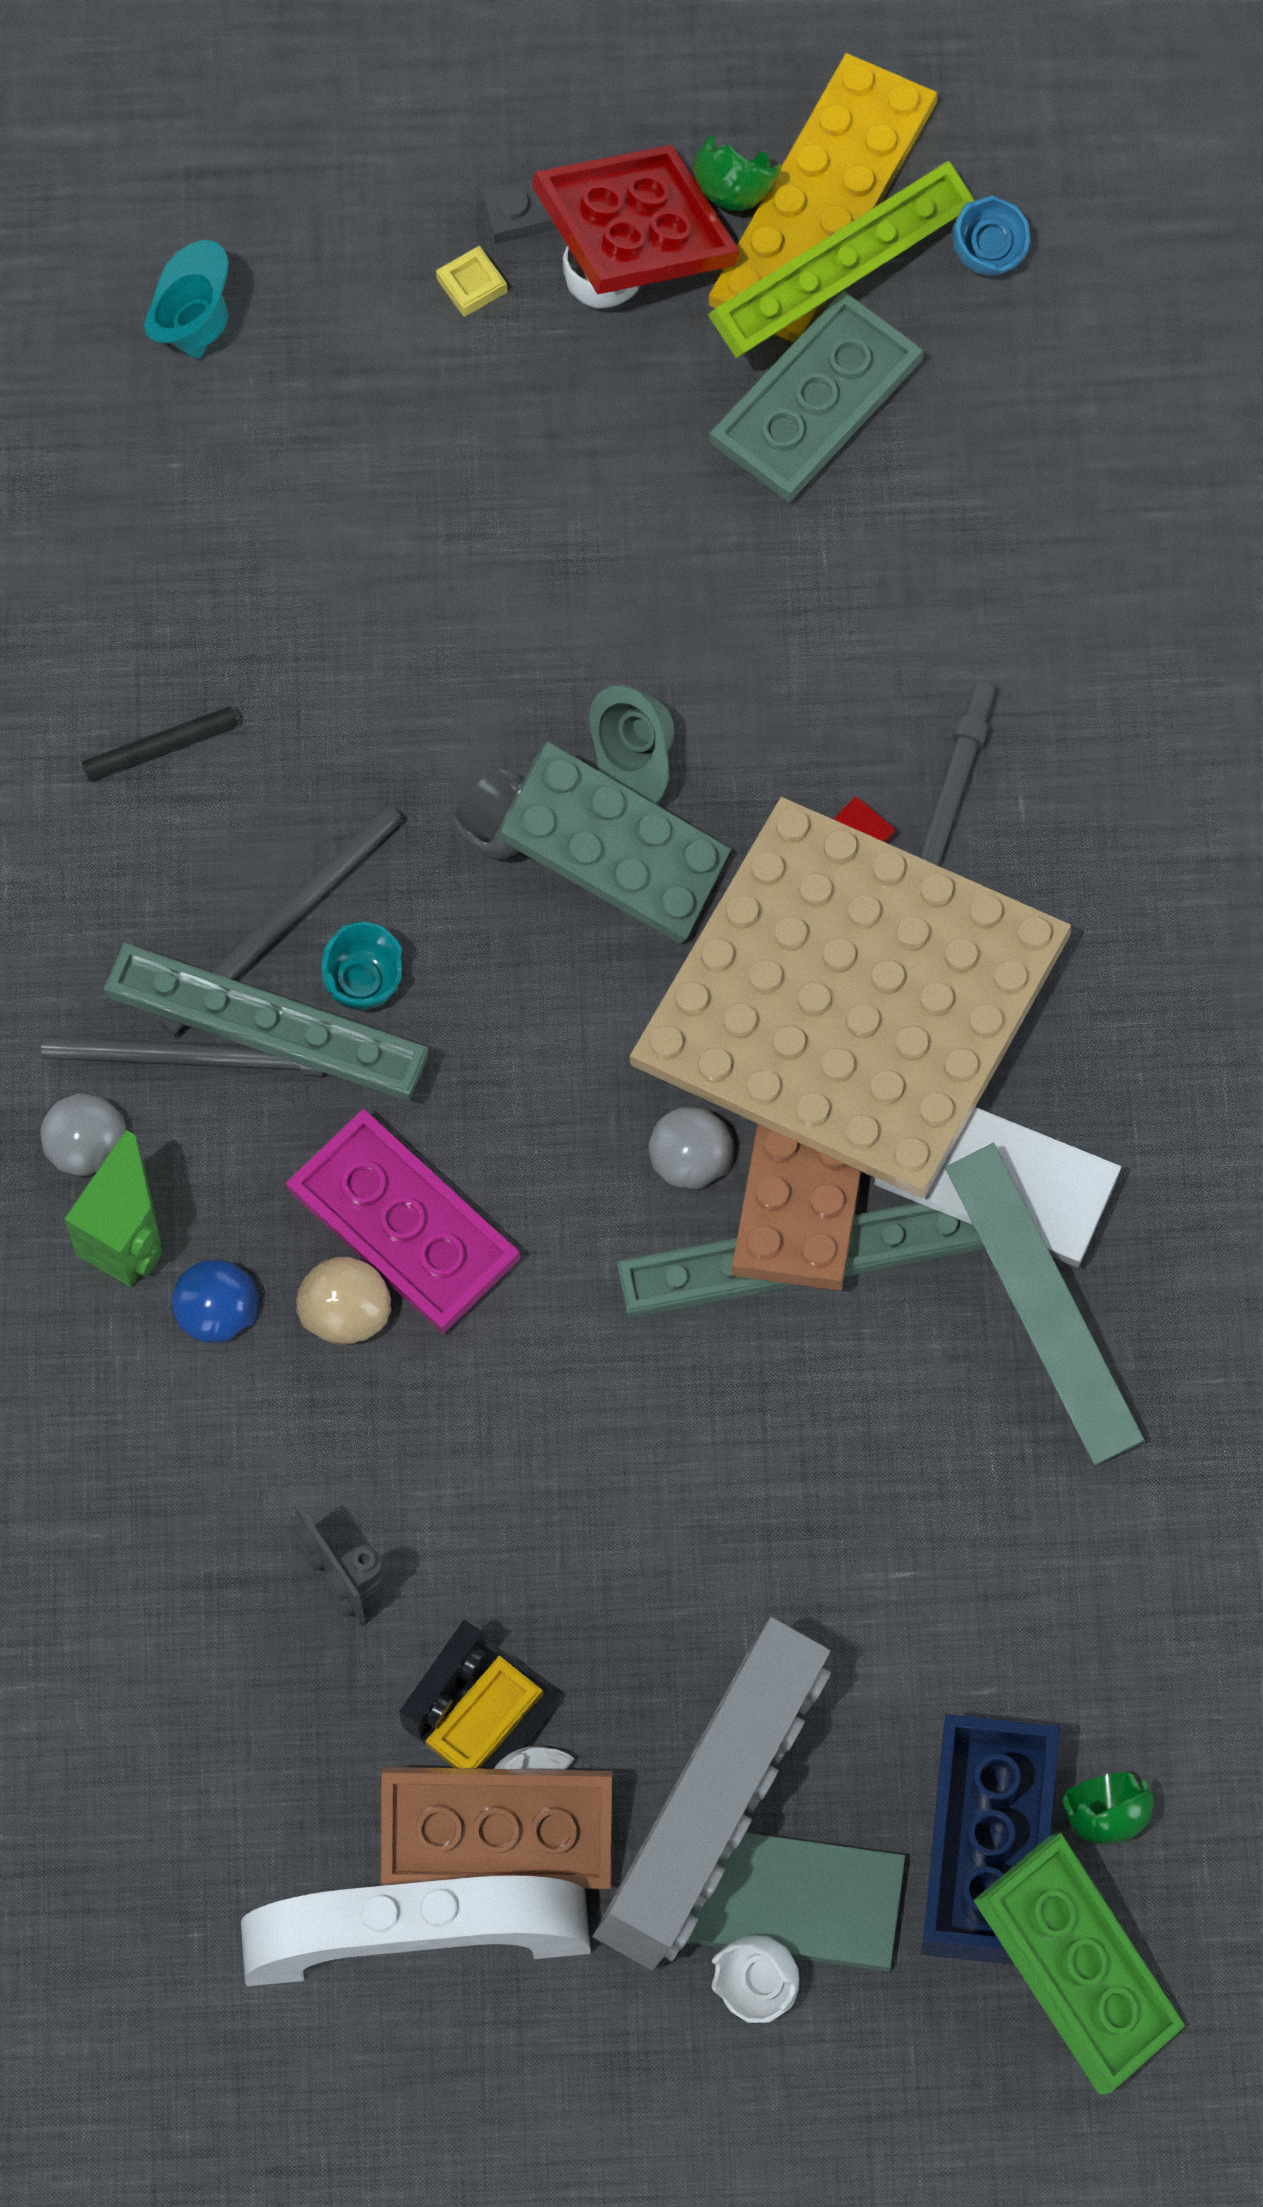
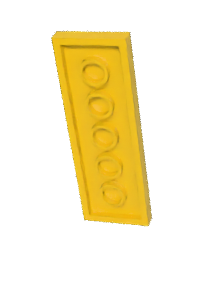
(831, 174)

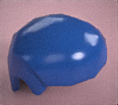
(215, 1301)

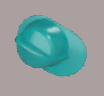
(189, 299)

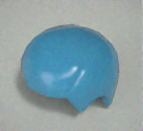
(991, 236)

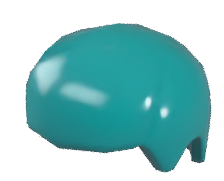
(362, 965)

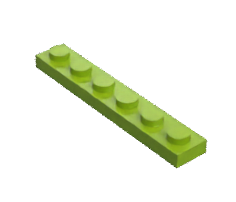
(841, 259)

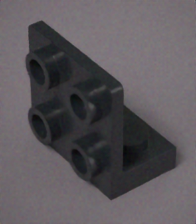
(451, 1677)

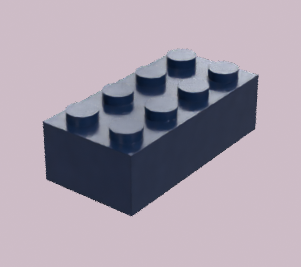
(987, 1818)

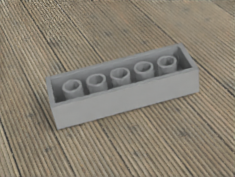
(707, 1804)

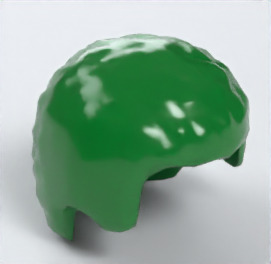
(730, 178)

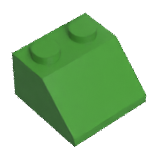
(115, 1217)

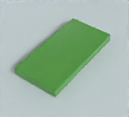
(1079, 1963)

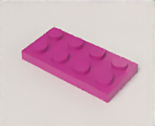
(403, 1221)

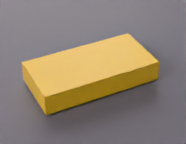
(484, 1716)

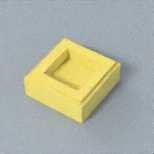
(471, 281)

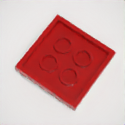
(635, 219)

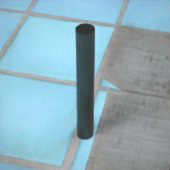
(159, 743)

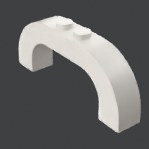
(418, 1916)

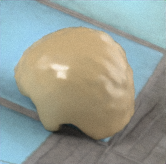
(343, 1301)

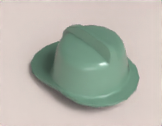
(632, 739)

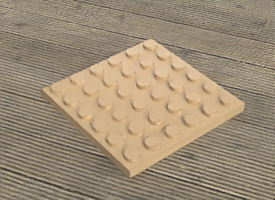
(851, 997)

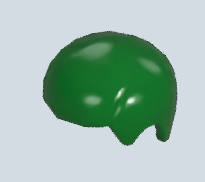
(1108, 1808)

